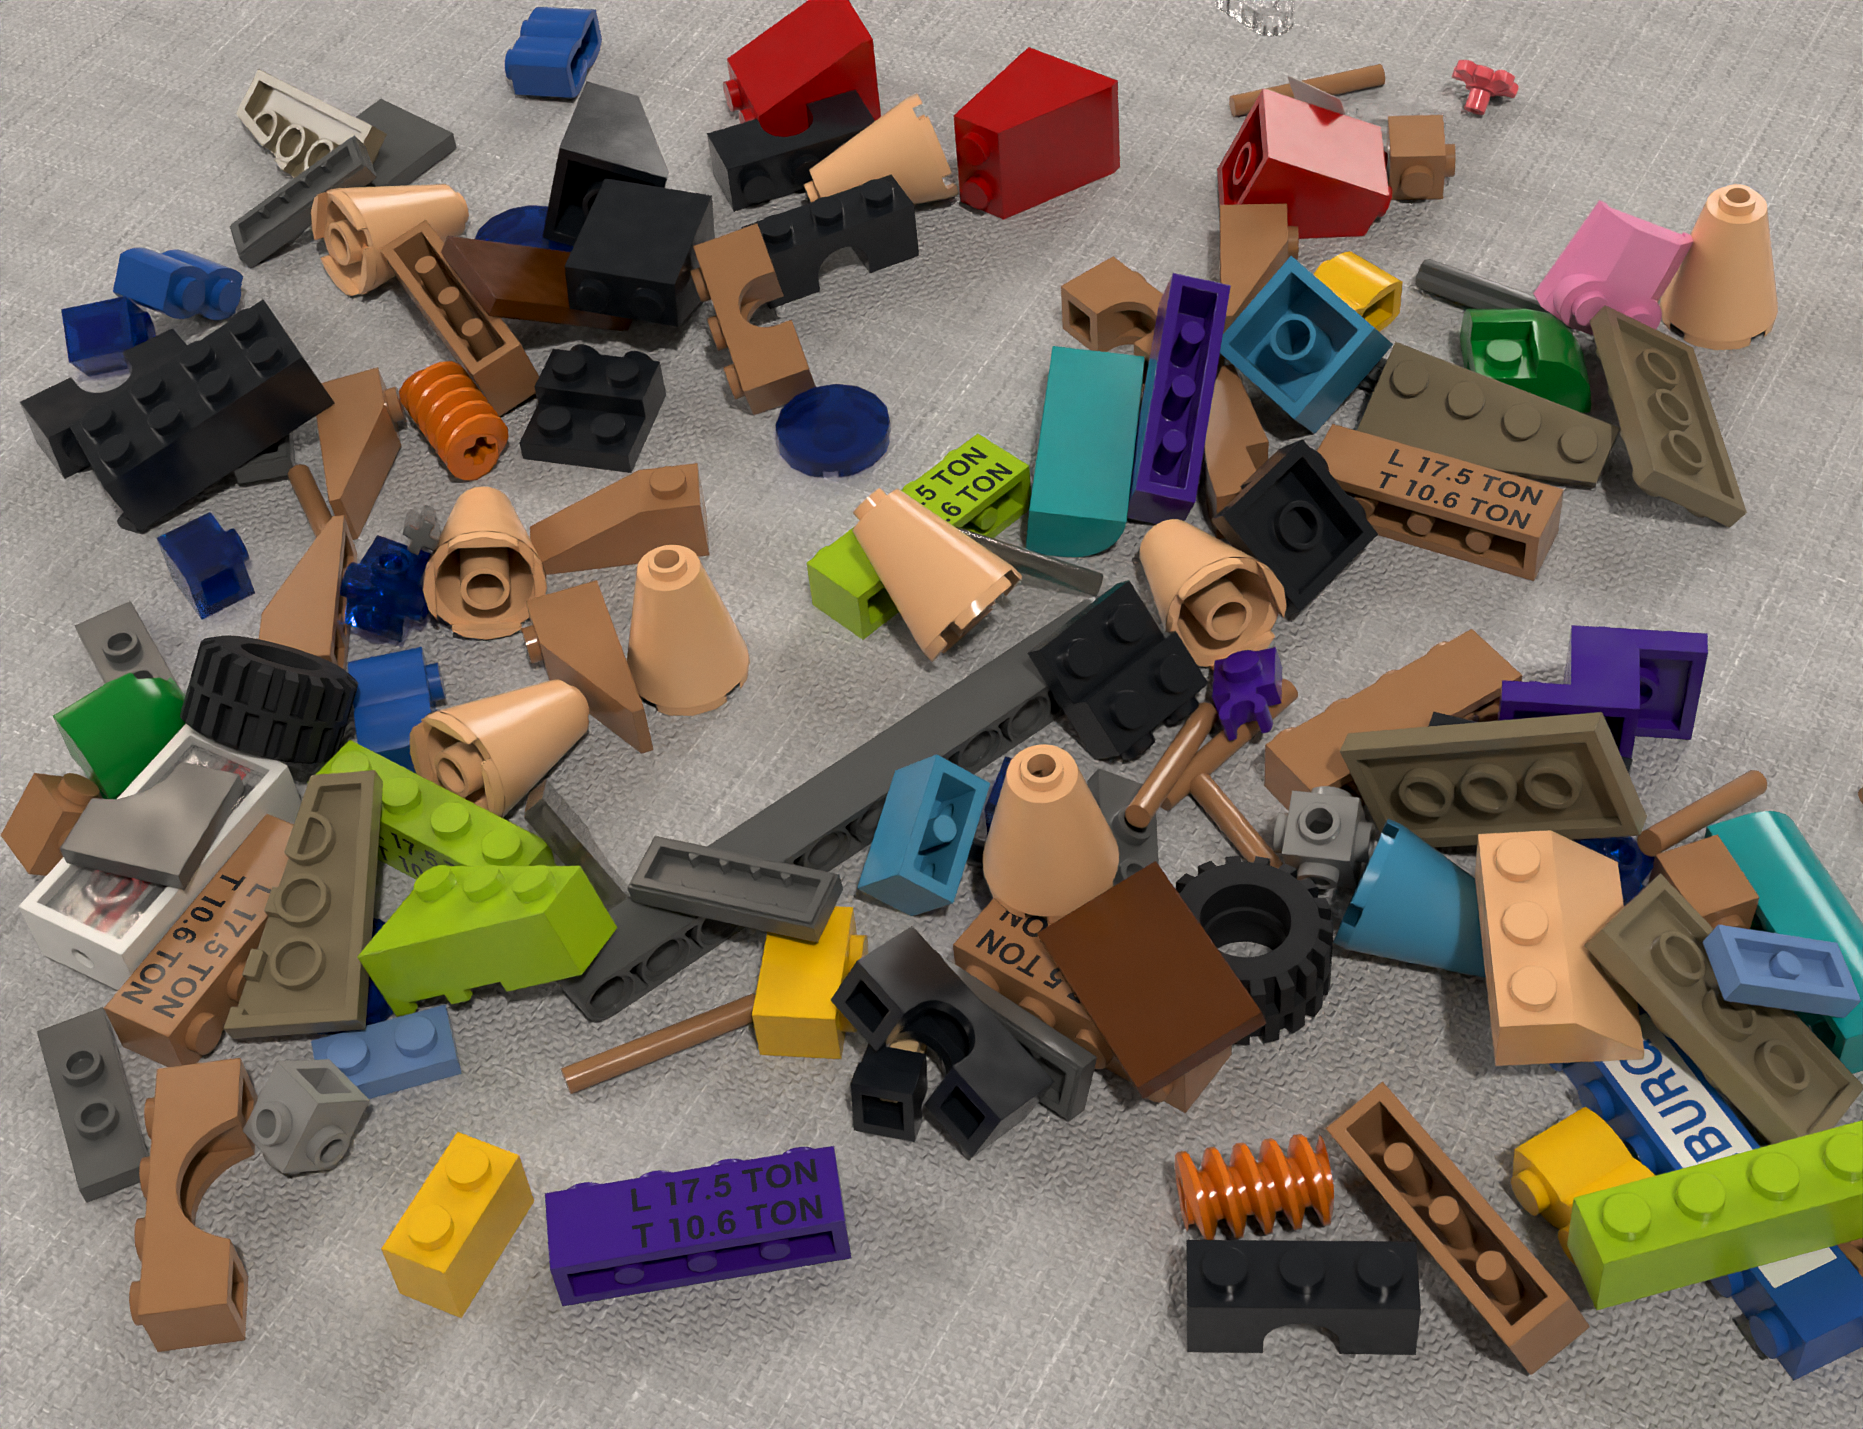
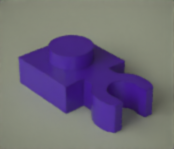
(1246, 687)

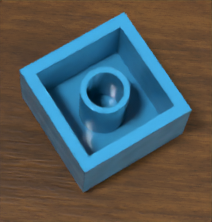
(1303, 345)

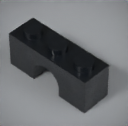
(765, 167)
(869, 218)
(63, 404)
(915, 995)
(1351, 1287)

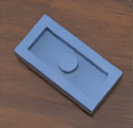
(1781, 971)
(394, 1052)

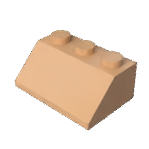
(1544, 988)

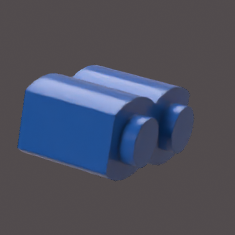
(554, 52)
(178, 283)
(392, 699)

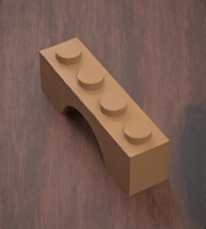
(189, 1279)

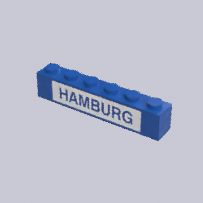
(1672, 1119)

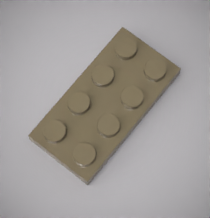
(1666, 418)
(1497, 779)
(1749, 1052)

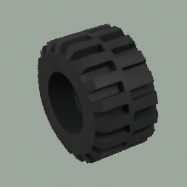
(268, 699)
(1273, 910)

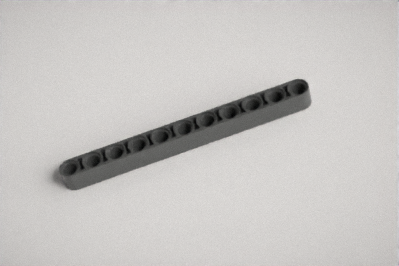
(829, 816)

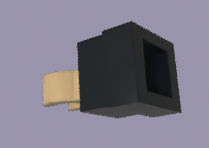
(890, 1090)

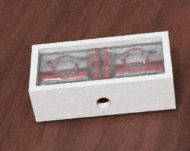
(112, 921)

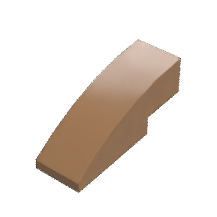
(1233, 443)

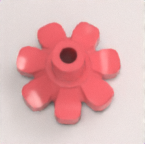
(1483, 84)

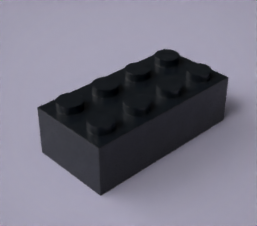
(200, 415)

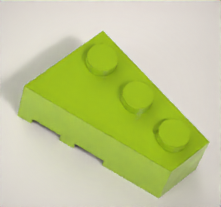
(486, 928)

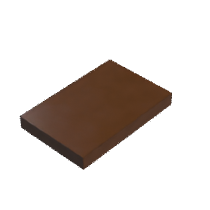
(521, 283)
(1151, 979)

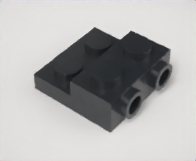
(594, 409)
(1296, 522)
(1118, 674)

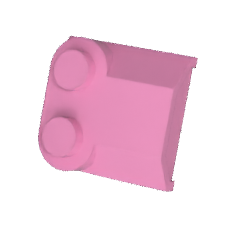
(1613, 264)

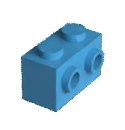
(924, 836)

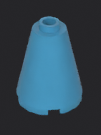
(1414, 907)

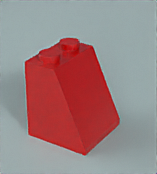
(800, 60)
(1036, 134)
(1313, 161)

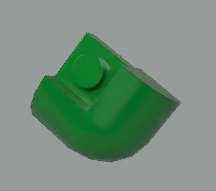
(1527, 352)
(121, 729)

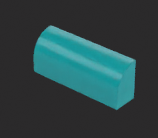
(1085, 452)
(1800, 902)

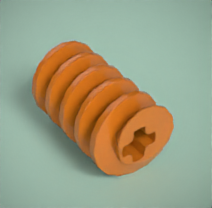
(455, 419)
(1255, 1187)

